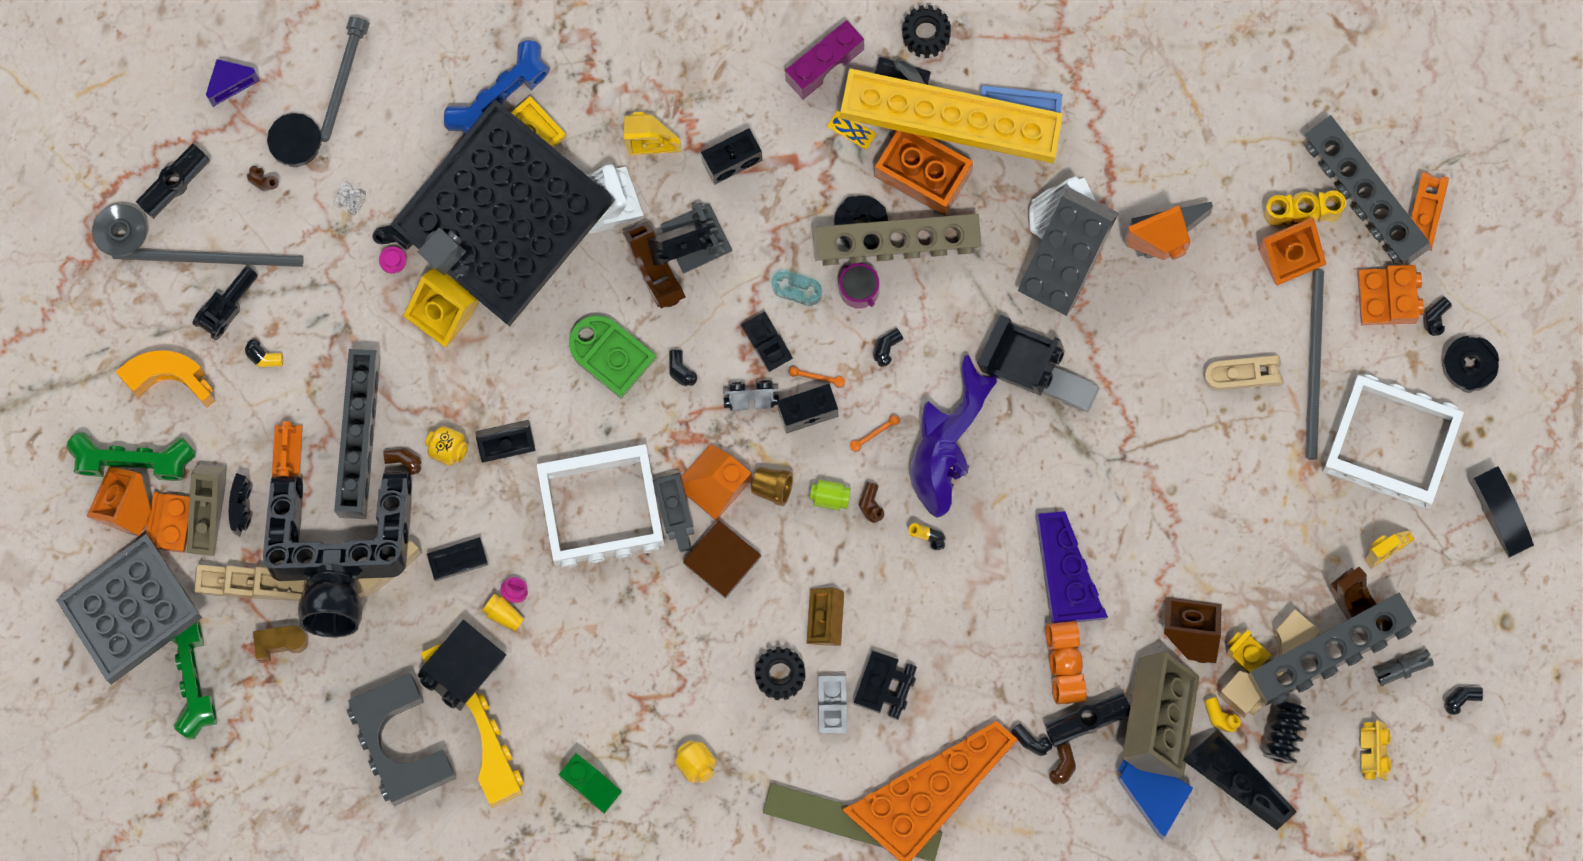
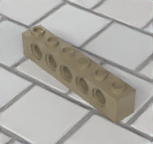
(966, 227)

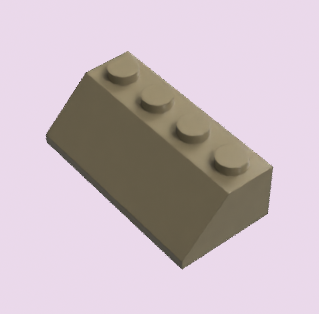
(1160, 715)

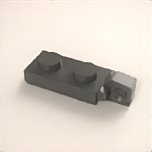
(675, 509)

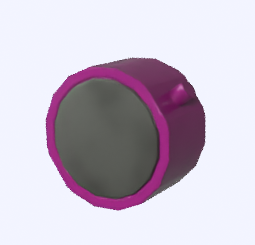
(859, 285)

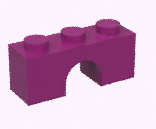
(836, 48)

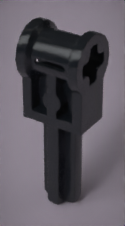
(222, 309)

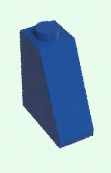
(1155, 796)

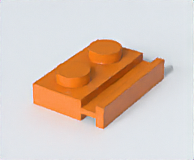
(169, 522)

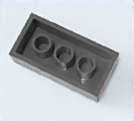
(1068, 251)

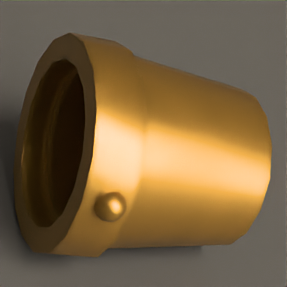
(772, 485)

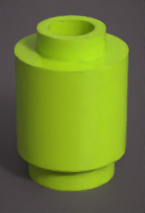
(830, 495)

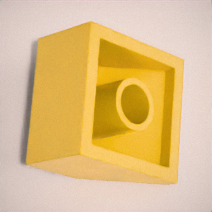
(440, 307)

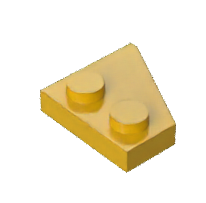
(1386, 547)

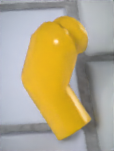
(1220, 719)

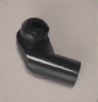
(883, 347)
(678, 371)
(1460, 696)

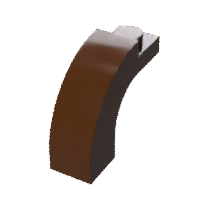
(658, 278)
(1354, 597)

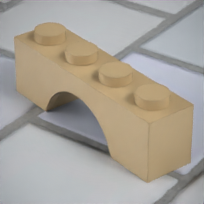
(1240, 692)

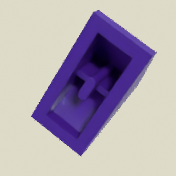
(229, 80)

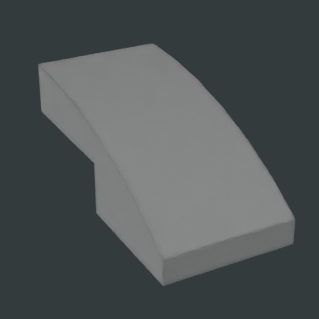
(1072, 390)
(832, 703)

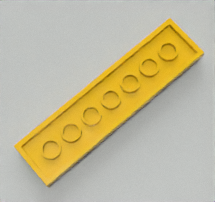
(951, 116)

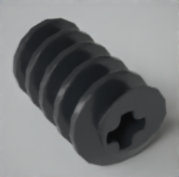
(1285, 733)

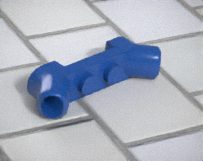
(528, 71)

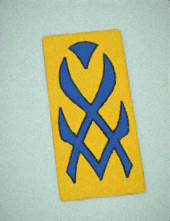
(852, 131)

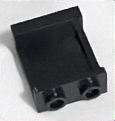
(1020, 356)
(460, 665)

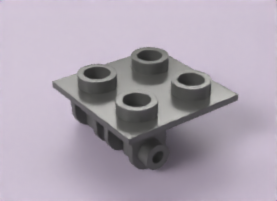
(720, 244)

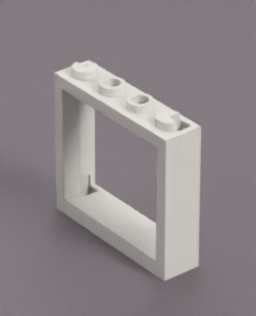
(590, 463)
(1375, 480)

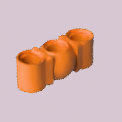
(1066, 662)

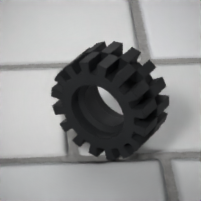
(930, 16)
(785, 657)

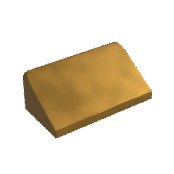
(825, 616)

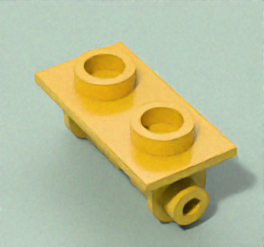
(1377, 740)

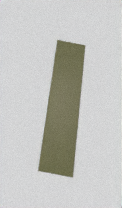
(827, 816)

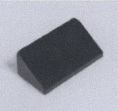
(505, 441)

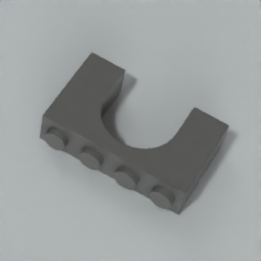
(372, 713)

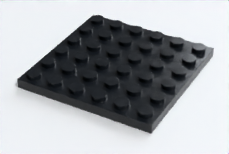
(512, 207)

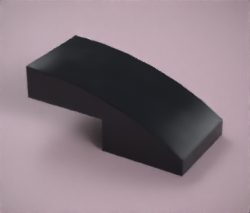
(766, 341)

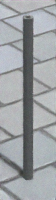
(213, 257)
(1315, 365)

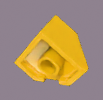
(648, 136)

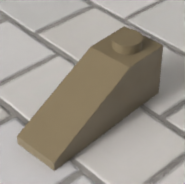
(205, 508)

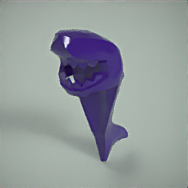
(938, 449)

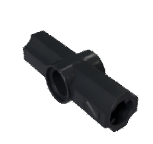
(160, 193)
(1071, 727)

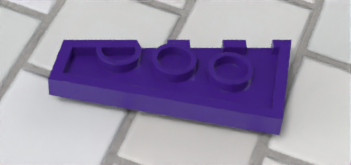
(1066, 573)

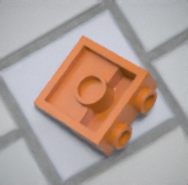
(1390, 295)

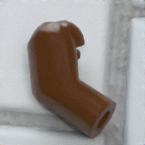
(256, 179)
(405, 457)
(868, 504)
(1066, 766)

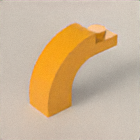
(162, 365)

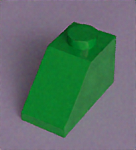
(589, 783)

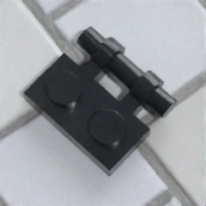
(876, 683)

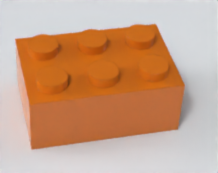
(924, 170)

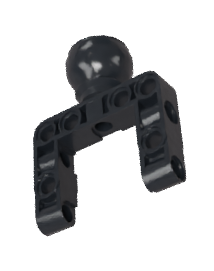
(330, 602)

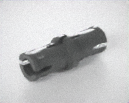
(1404, 667)

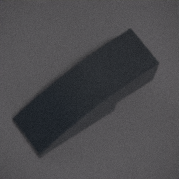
(1502, 511)

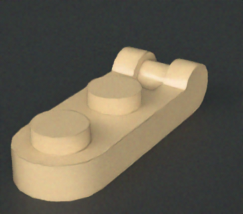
(1243, 373)

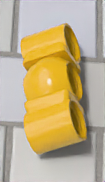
(1316, 203)

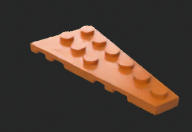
(920, 802)

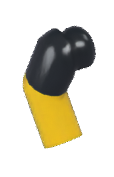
(260, 357)
(928, 534)

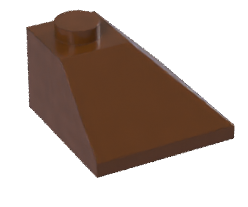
(1194, 628)

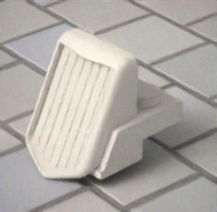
(620, 187)
(1045, 204)

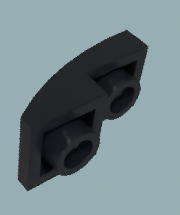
(238, 513)

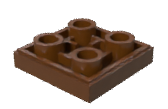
(722, 559)

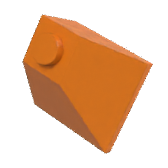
(1160, 235)
(715, 481)
(121, 502)

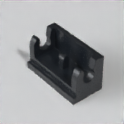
(678, 243)

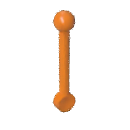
(839, 381)
(856, 445)

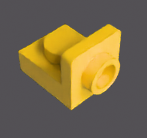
(1247, 651)

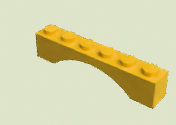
(495, 775)

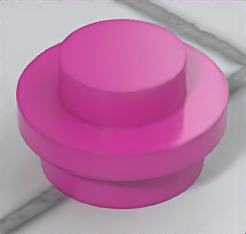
(392, 260)
(514, 590)

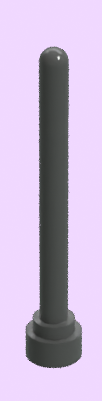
(356, 29)

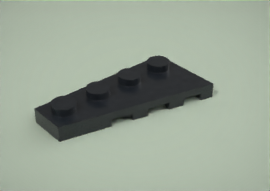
(1238, 778)

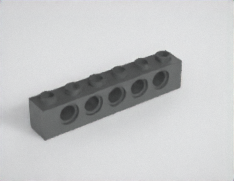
(1330, 133)
(357, 434)
(1392, 610)

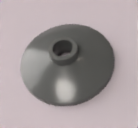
(111, 221)

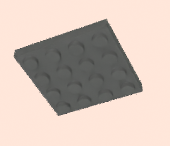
(129, 609)

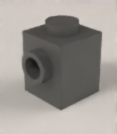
(442, 250)

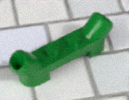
(92, 460)
(200, 710)

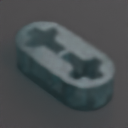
(799, 282)

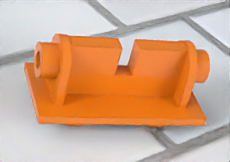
(287, 449)

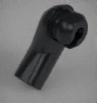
(388, 235)
(1434, 314)
(1030, 743)

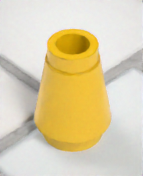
(503, 613)

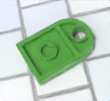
(611, 355)

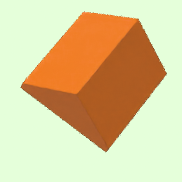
(1293, 251)

